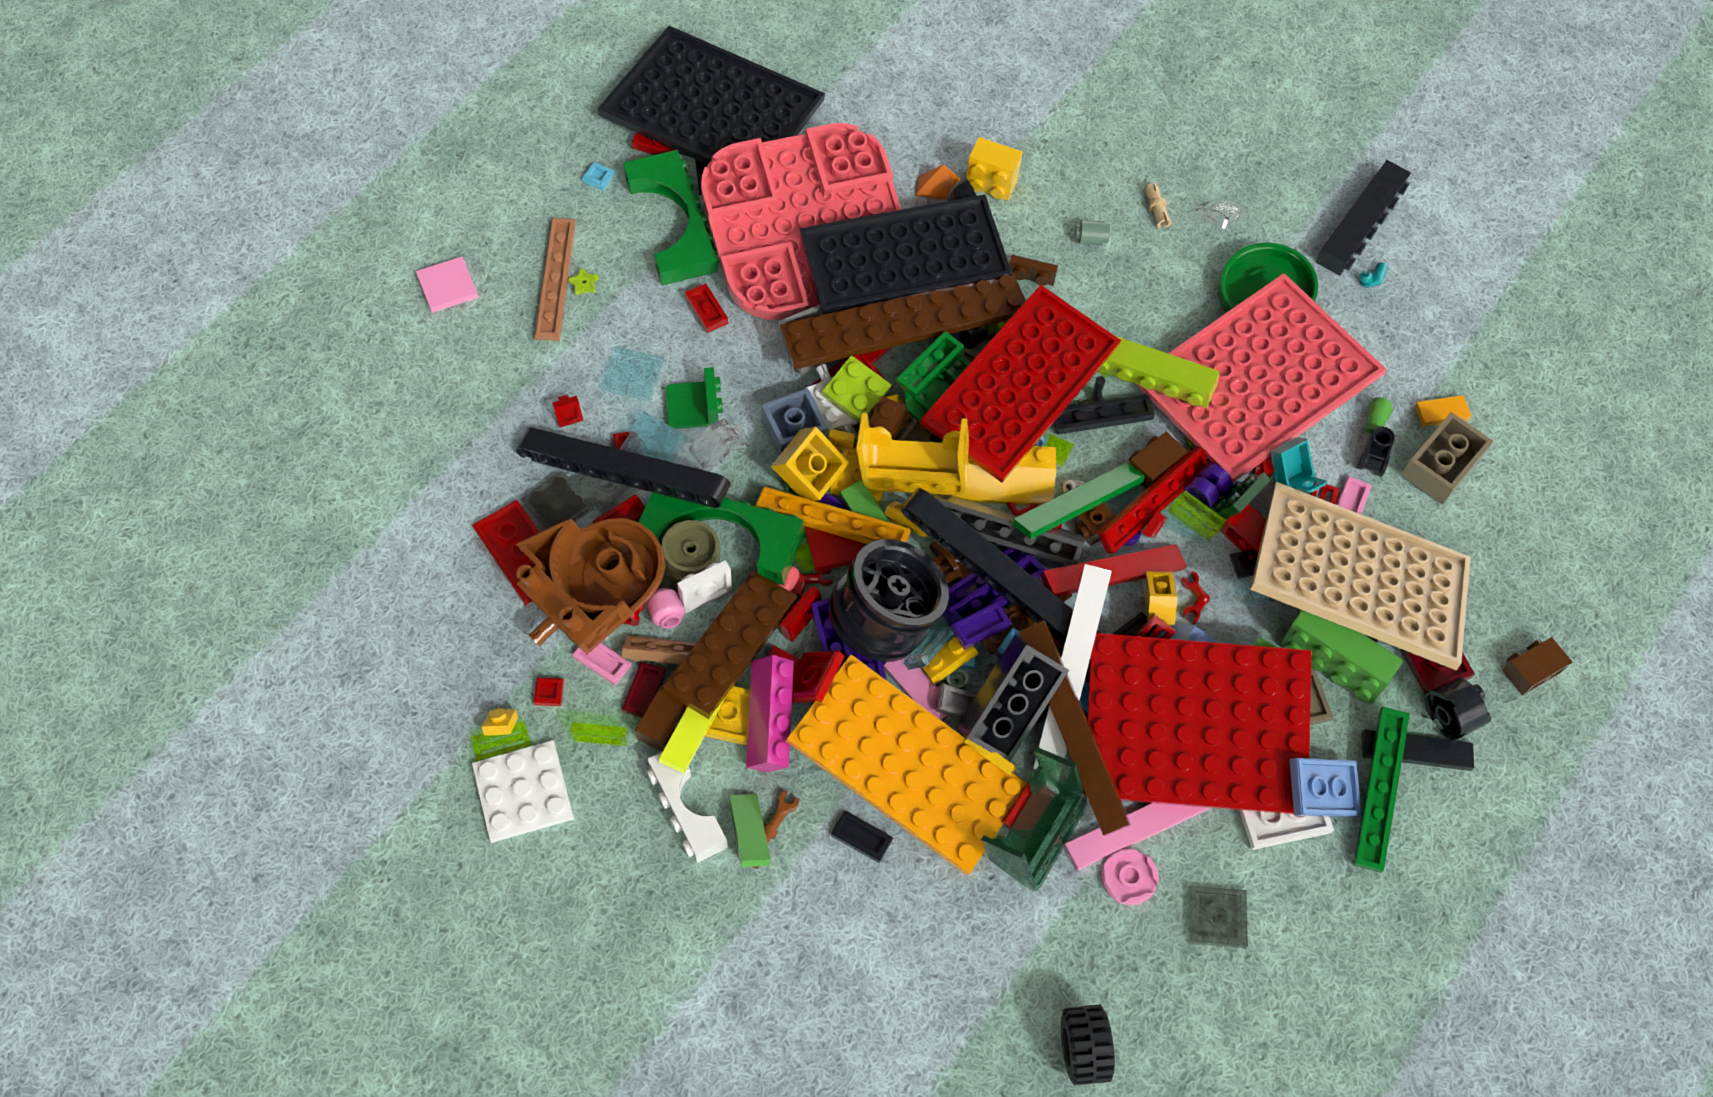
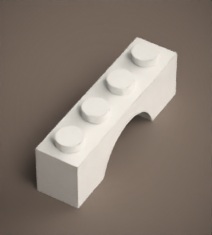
(701, 833)

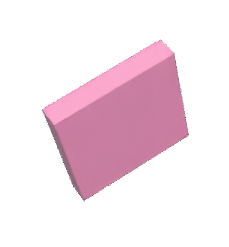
(447, 284)

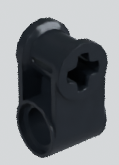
(1377, 455)

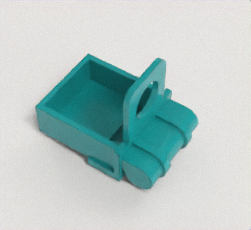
(1295, 467)

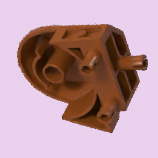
(590, 577)

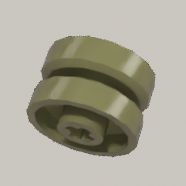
(689, 549)

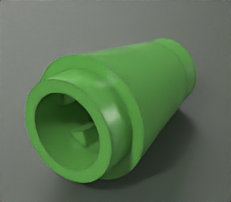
(1378, 413)

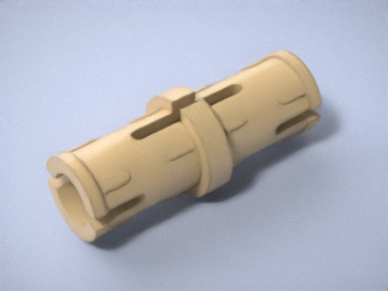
(1157, 205)

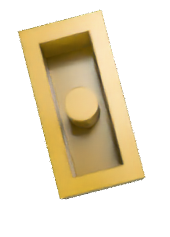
(1161, 596)

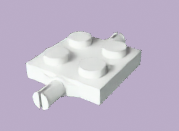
(832, 415)

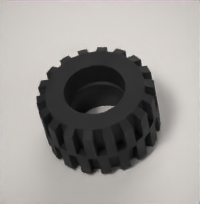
(1087, 1044)

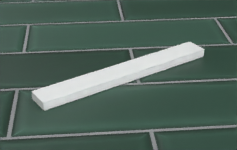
(1078, 646)

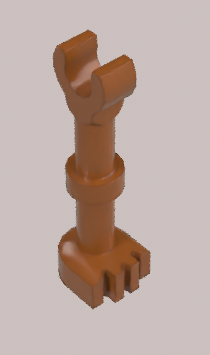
(782, 811)

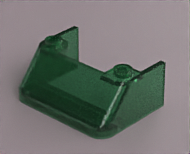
(1044, 822)

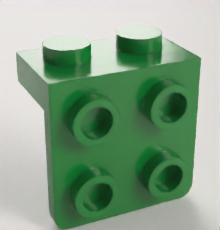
(694, 402)

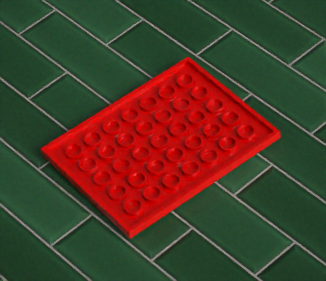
(1200, 720)

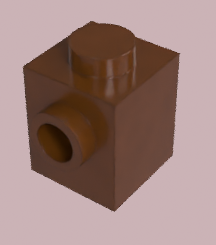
(1092, 521)

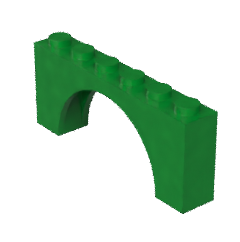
(667, 176)
(776, 533)

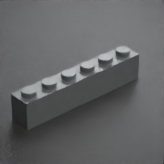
(998, 528)

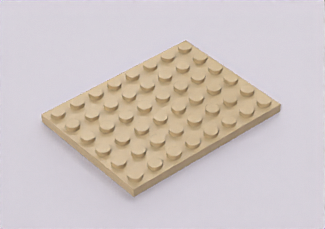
(1363, 575)

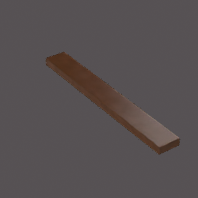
(1080, 740)

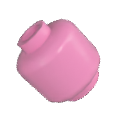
(666, 608)

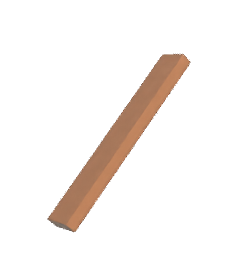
(555, 279)

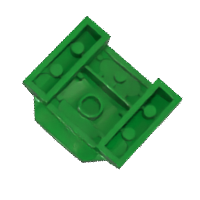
(932, 374)

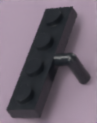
(1104, 413)

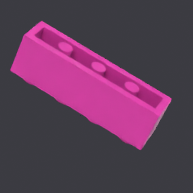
(769, 714)

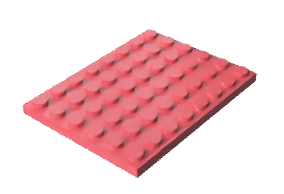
(1278, 376)

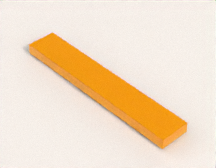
(831, 518)

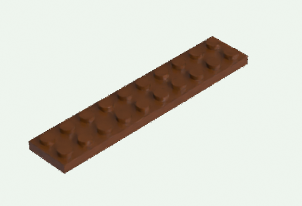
(900, 321)

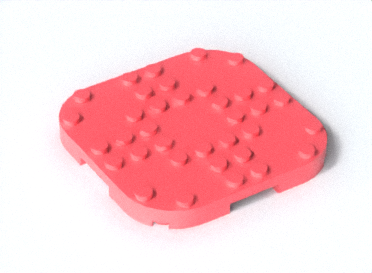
(769, 190)

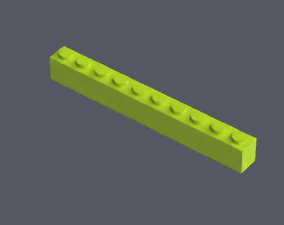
(1156, 371)

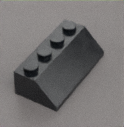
(1012, 699)

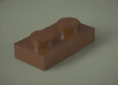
(1033, 270)

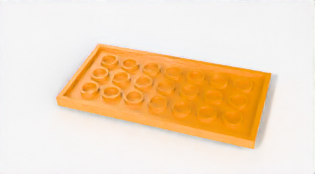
(907, 764)

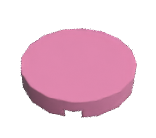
(1124, 883)

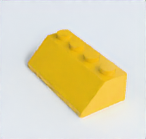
(1028, 483)

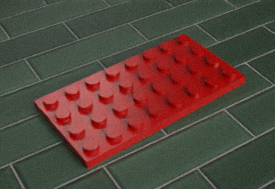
(1022, 381)

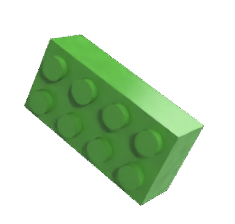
(1344, 655)

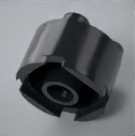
(1458, 708)

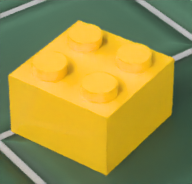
(994, 168)
(810, 464)

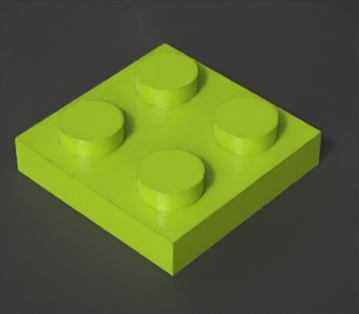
(855, 389)

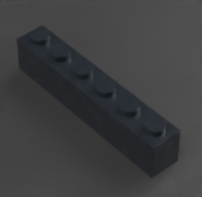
(1363, 218)

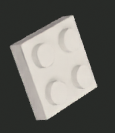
(705, 586)

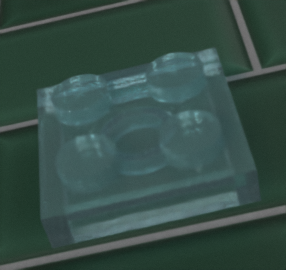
(654, 439)

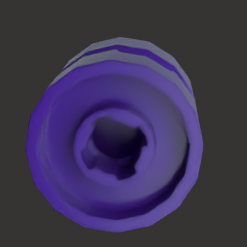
(1210, 484)

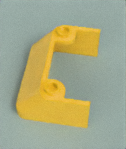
(913, 464)

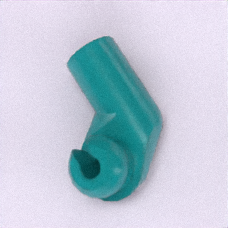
(1374, 279)

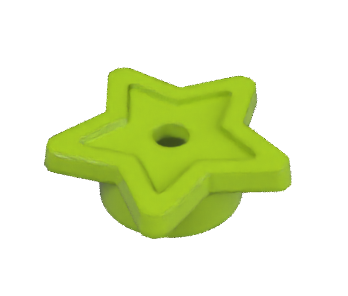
(584, 287)

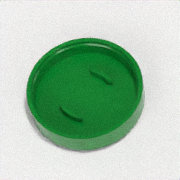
(1258, 266)

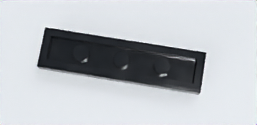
(1428, 751)

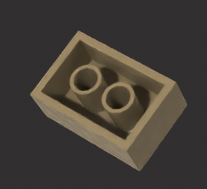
(1446, 458)

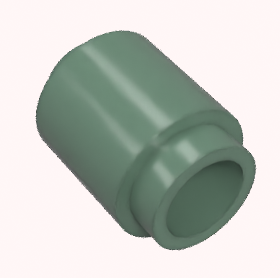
(1092, 232)

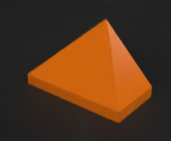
(936, 183)

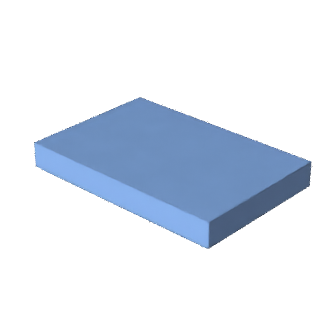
(1325, 787)

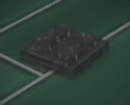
(557, 501)

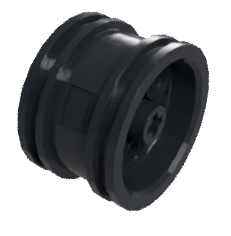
(888, 600)

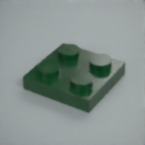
(1240, 495)

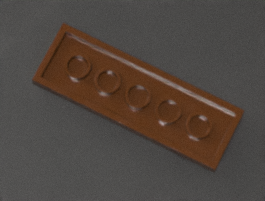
(729, 644)

